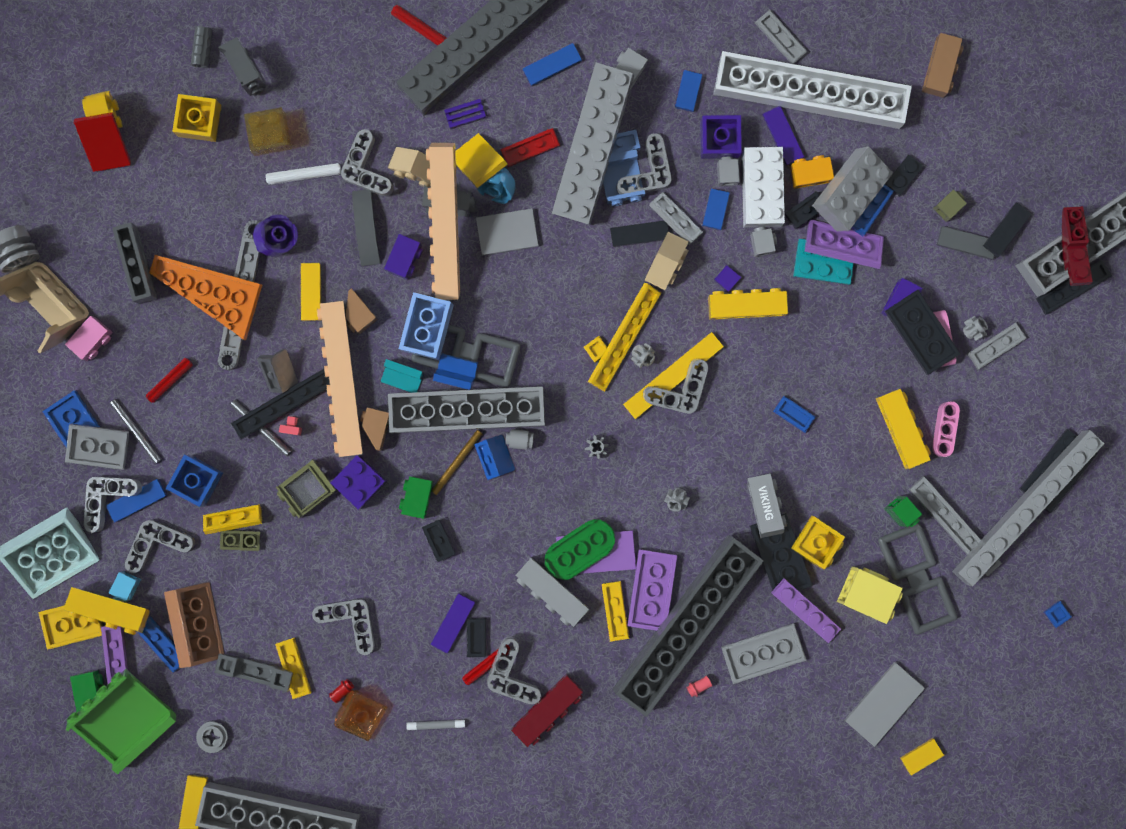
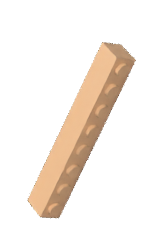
(444, 220)
(341, 379)

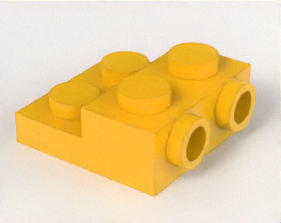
(818, 543)

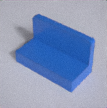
(456, 371)
(494, 457)

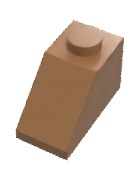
(358, 313)
(375, 425)

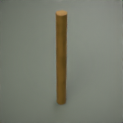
(457, 461)

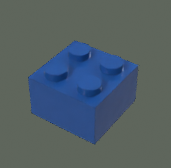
(194, 480)

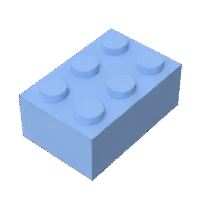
(426, 326)

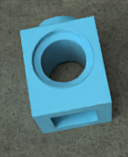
(124, 586)

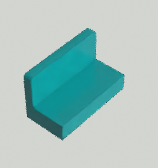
(401, 376)

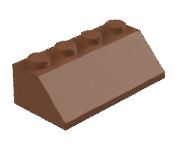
(194, 624)

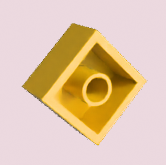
(196, 118)

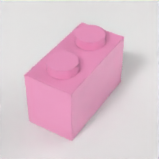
(89, 339)

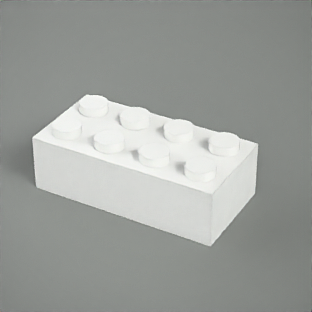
(763, 187)

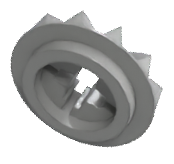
(205, 742)

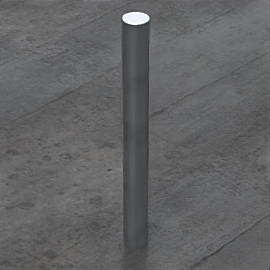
(135, 431)
(264, 431)

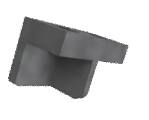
(278, 371)

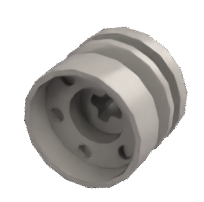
(15, 249)

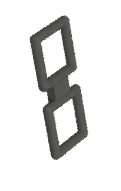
(471, 352)
(917, 579)

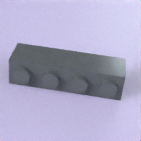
(134, 263)

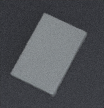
(507, 232)
(97, 446)

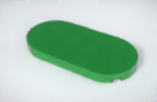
(579, 549)

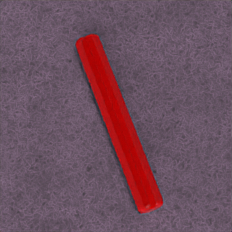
(417, 25)

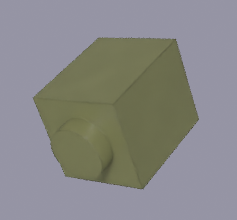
(950, 205)

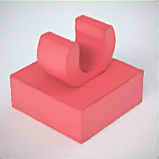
(291, 427)

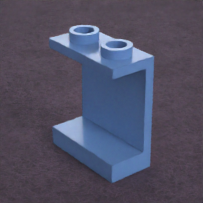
(620, 166)

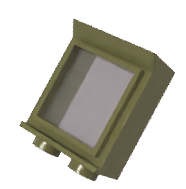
(306, 489)

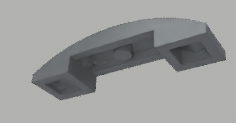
(365, 227)
(254, 671)

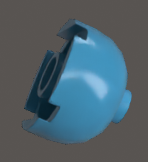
(499, 186)

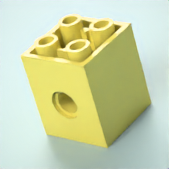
(870, 594)

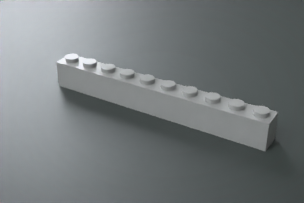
(1028, 507)

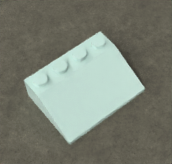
(48, 553)

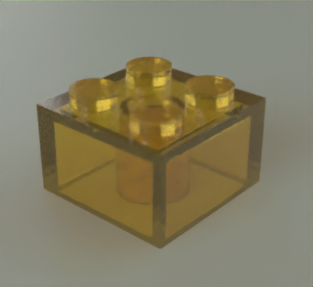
(267, 131)

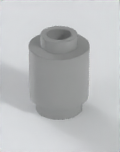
(519, 439)

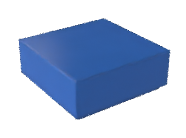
(1057, 614)

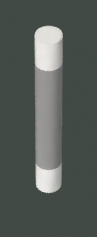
(435, 724)

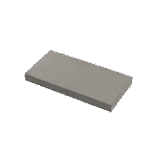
(763, 653)
(884, 704)

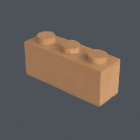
(942, 65)

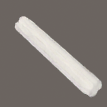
(304, 173)

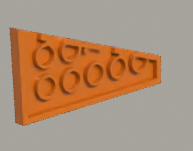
(217, 294)

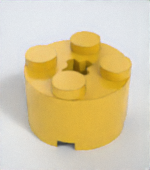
(100, 104)

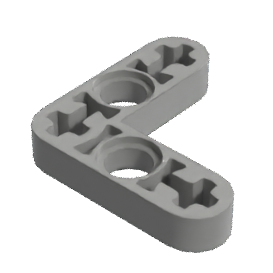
(358, 166)
(652, 176)
(681, 398)
(100, 495)
(150, 538)
(350, 613)
(503, 674)

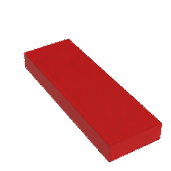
(530, 147)

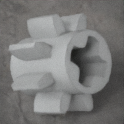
(975, 328)
(643, 355)
(591, 447)
(677, 499)

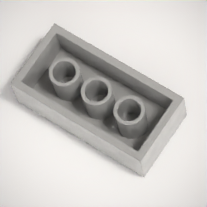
(852, 189)

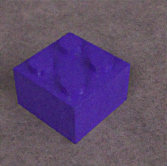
(720, 136)
(358, 482)

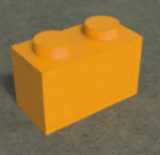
(811, 172)

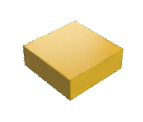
(595, 348)

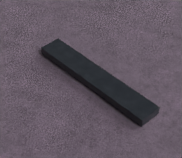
(281, 404)

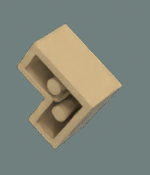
(411, 165)
(667, 260)

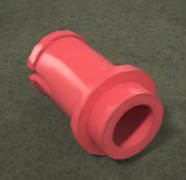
(699, 686)

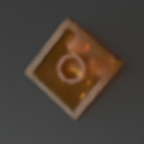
(359, 715)

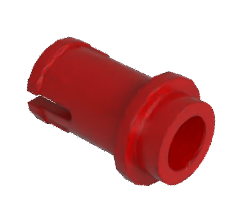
(342, 690)

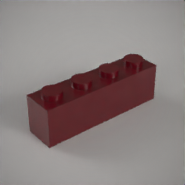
(547, 710)

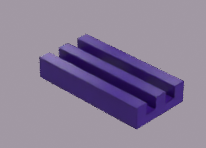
(465, 113)

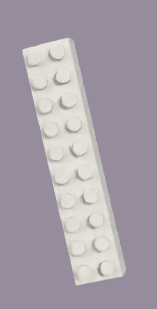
(812, 90)

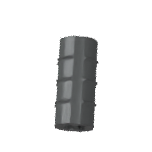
(201, 47)

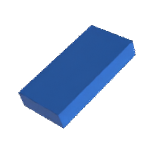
(688, 91)
(715, 209)
(794, 414)

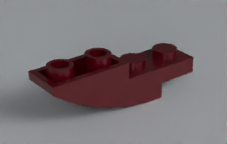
(1075, 246)

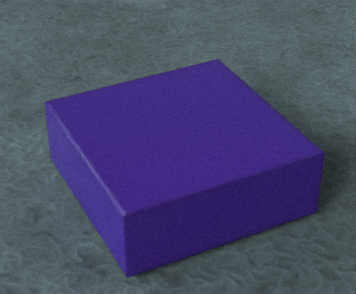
(727, 278)

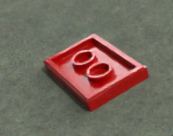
(102, 141)

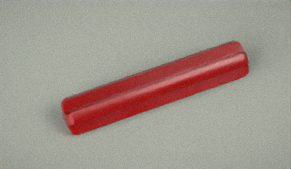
(169, 380)
(482, 667)

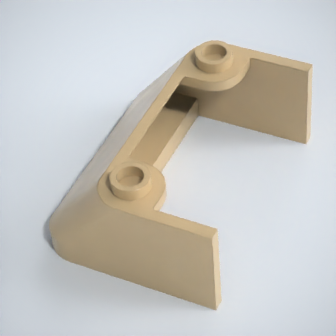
(49, 297)

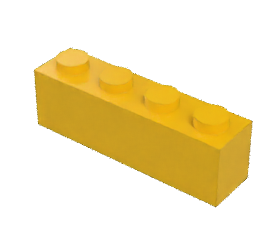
(747, 304)
(903, 428)
(106, 610)

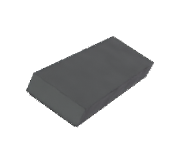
(963, 242)

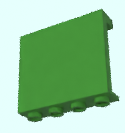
(122, 720)

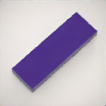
(783, 135)
(452, 623)

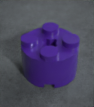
(266, 232)

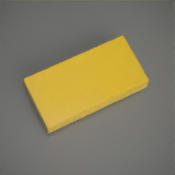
(922, 756)

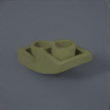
(240, 540)

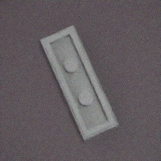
(781, 37)
(675, 218)
(996, 345)

